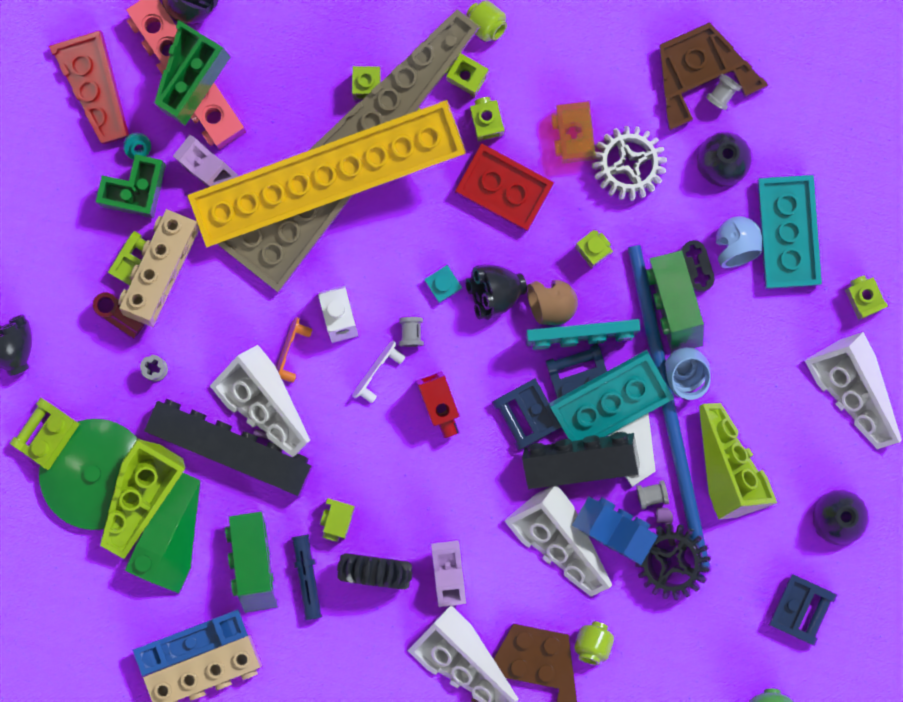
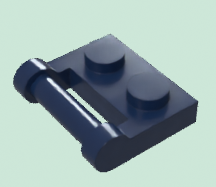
(569, 383)
(535, 410)
(794, 605)

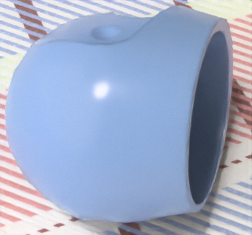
(743, 241)
(687, 371)

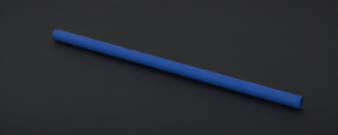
(669, 409)

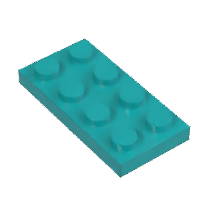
(789, 231)
(570, 335)
(612, 399)

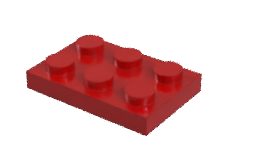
(504, 187)

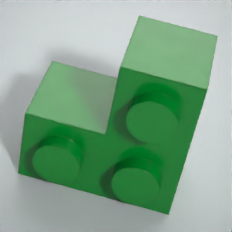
(139, 193)

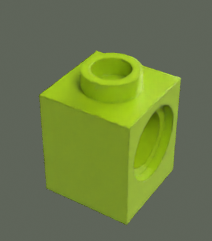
(364, 80)

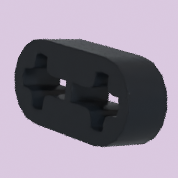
(704, 265)

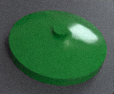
(86, 473)

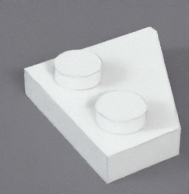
(643, 439)

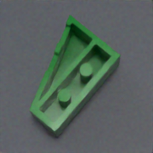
(189, 73)
(676, 300)
(251, 561)

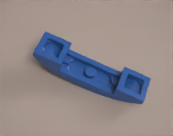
(190, 642)

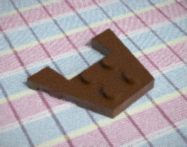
(697, 60)
(539, 659)

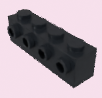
(581, 460)

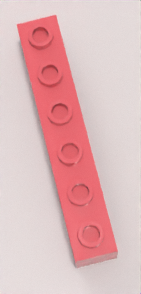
(229, 126)

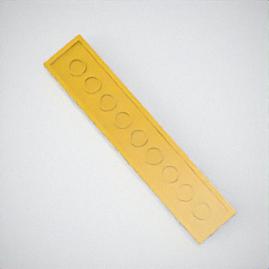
(327, 173)

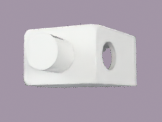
(338, 314)

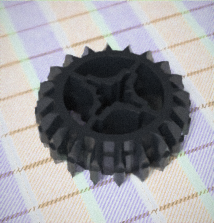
(684, 567)
(374, 571)

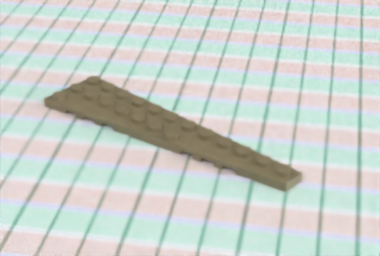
(281, 247)

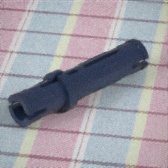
(305, 569)

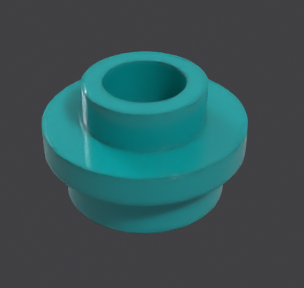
(136, 139)

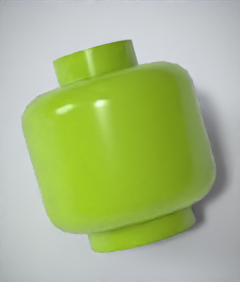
(489, 18)
(594, 643)

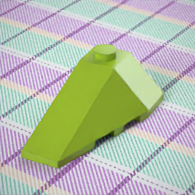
(731, 475)
(140, 489)

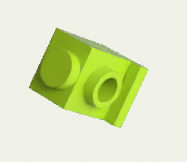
(477, 72)
(487, 129)
(594, 248)
(860, 305)
(336, 520)

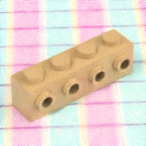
(158, 268)
(204, 671)

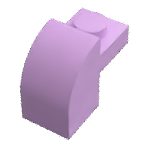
(203, 163)
(448, 573)

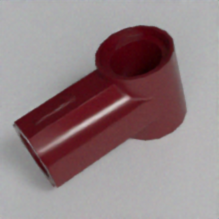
(115, 317)

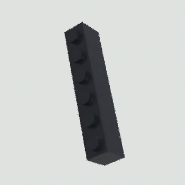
(228, 448)

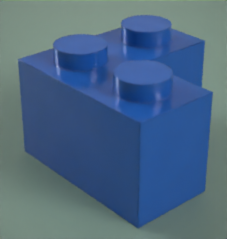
(615, 529)

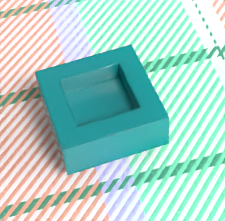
(443, 284)

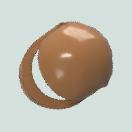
(552, 304)

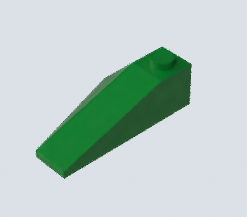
(167, 541)

